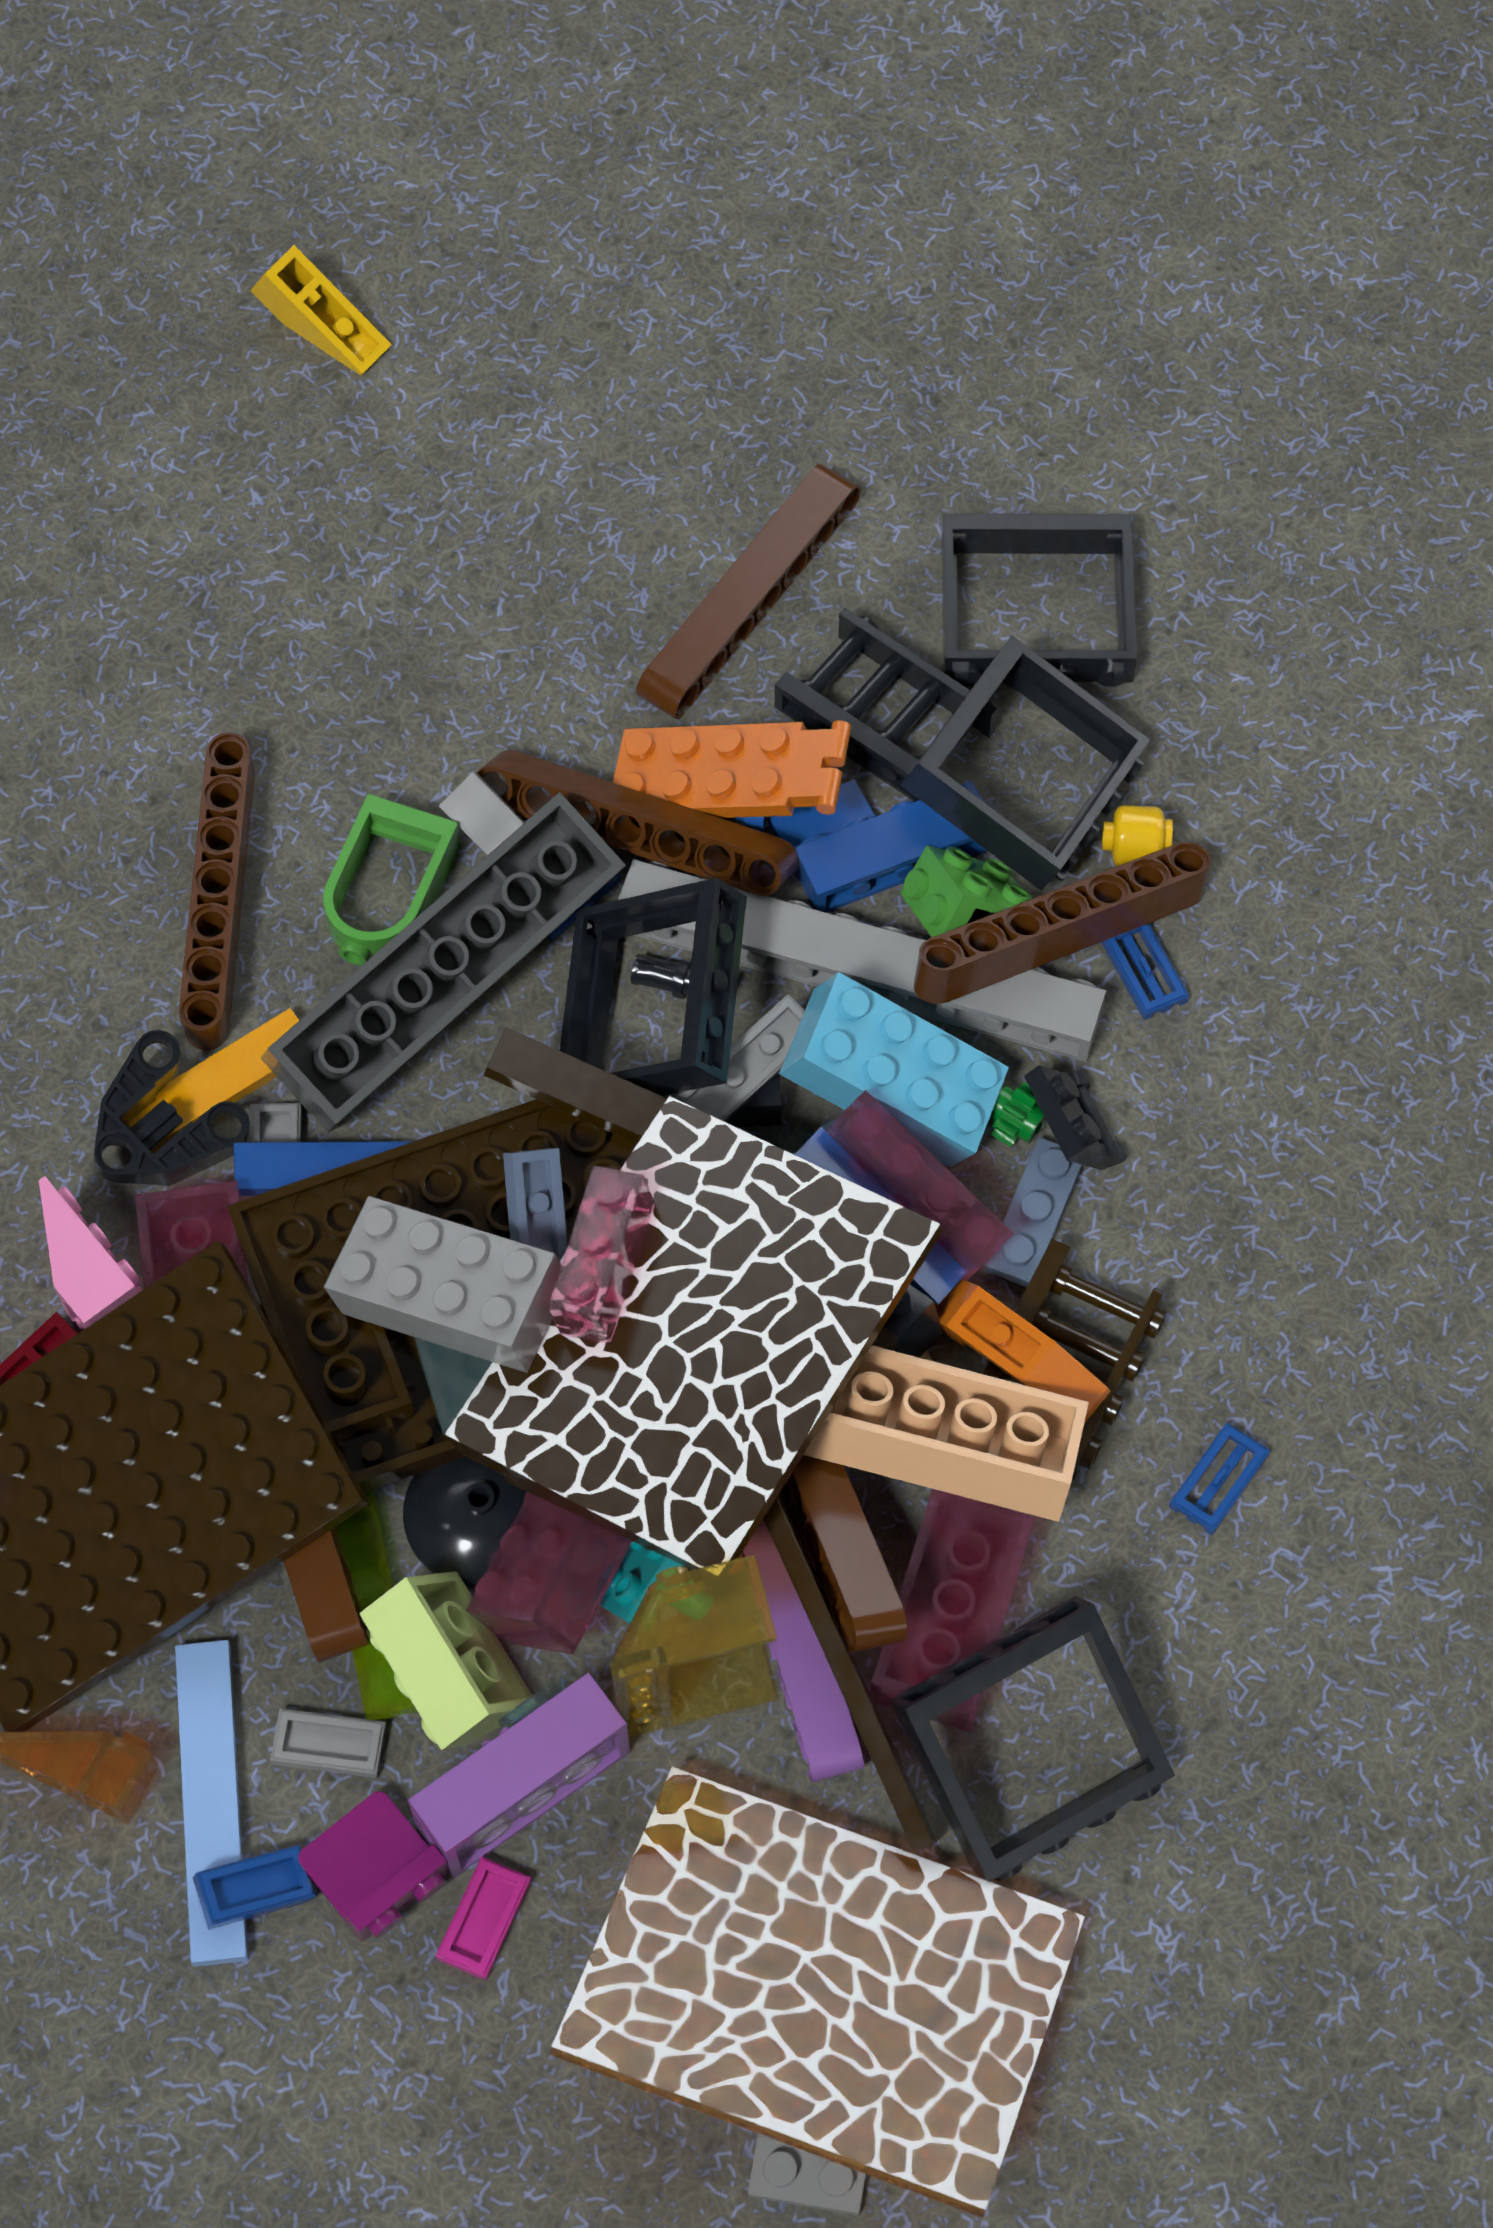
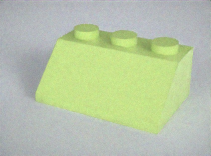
(444, 1658)

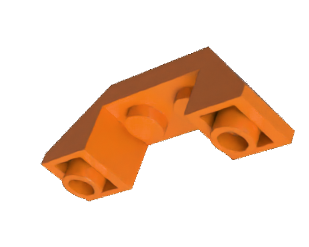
(1015, 1345)

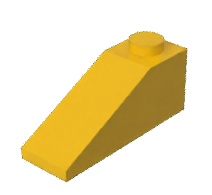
(319, 311)

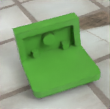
(952, 884)

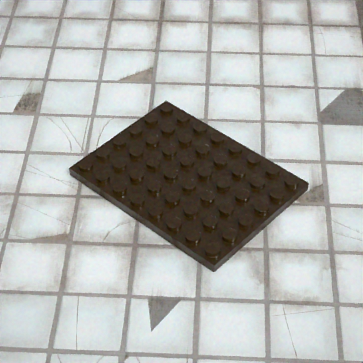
(151, 1481)

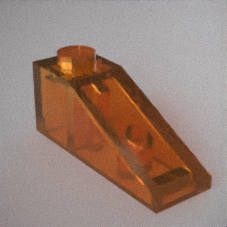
(85, 1765)

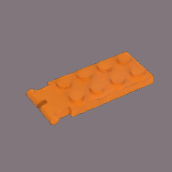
(737, 767)

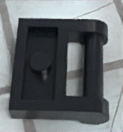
(1074, 1118)

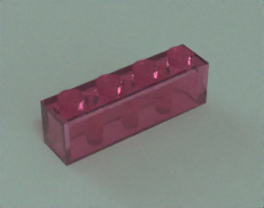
(919, 1182)

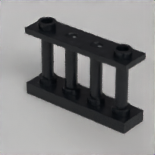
(869, 748)

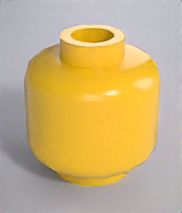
(1136, 833)

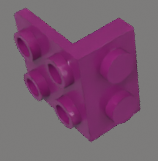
(373, 1866)

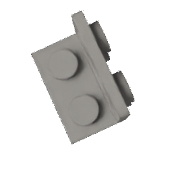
(803, 2179)

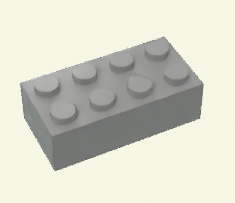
(445, 1283)

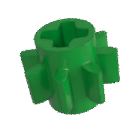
(1016, 1115)

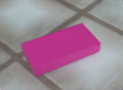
(483, 1918)

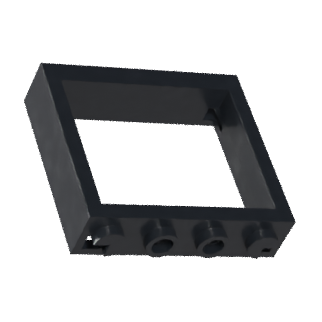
(1042, 536)
(1071, 708)
(711, 988)
(989, 1666)

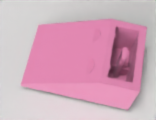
(80, 1259)

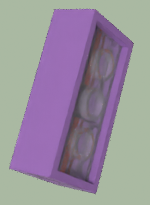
(520, 1774)

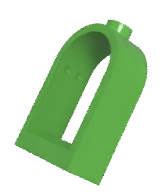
(403, 826)

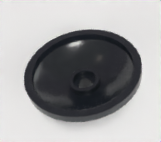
(447, 1529)

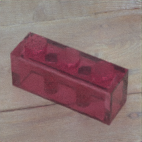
(601, 1255)

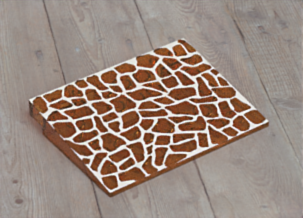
(822, 1990)

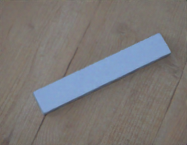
(209, 1788)

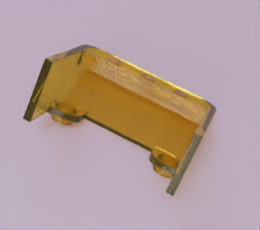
(694, 1648)

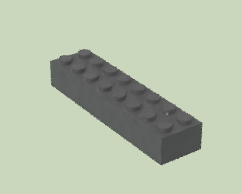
(442, 962)

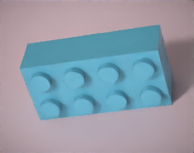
(915, 1070)

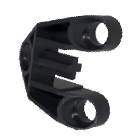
(182, 1156)

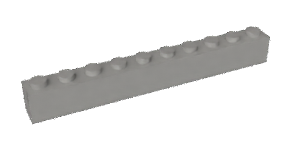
(815, 945)

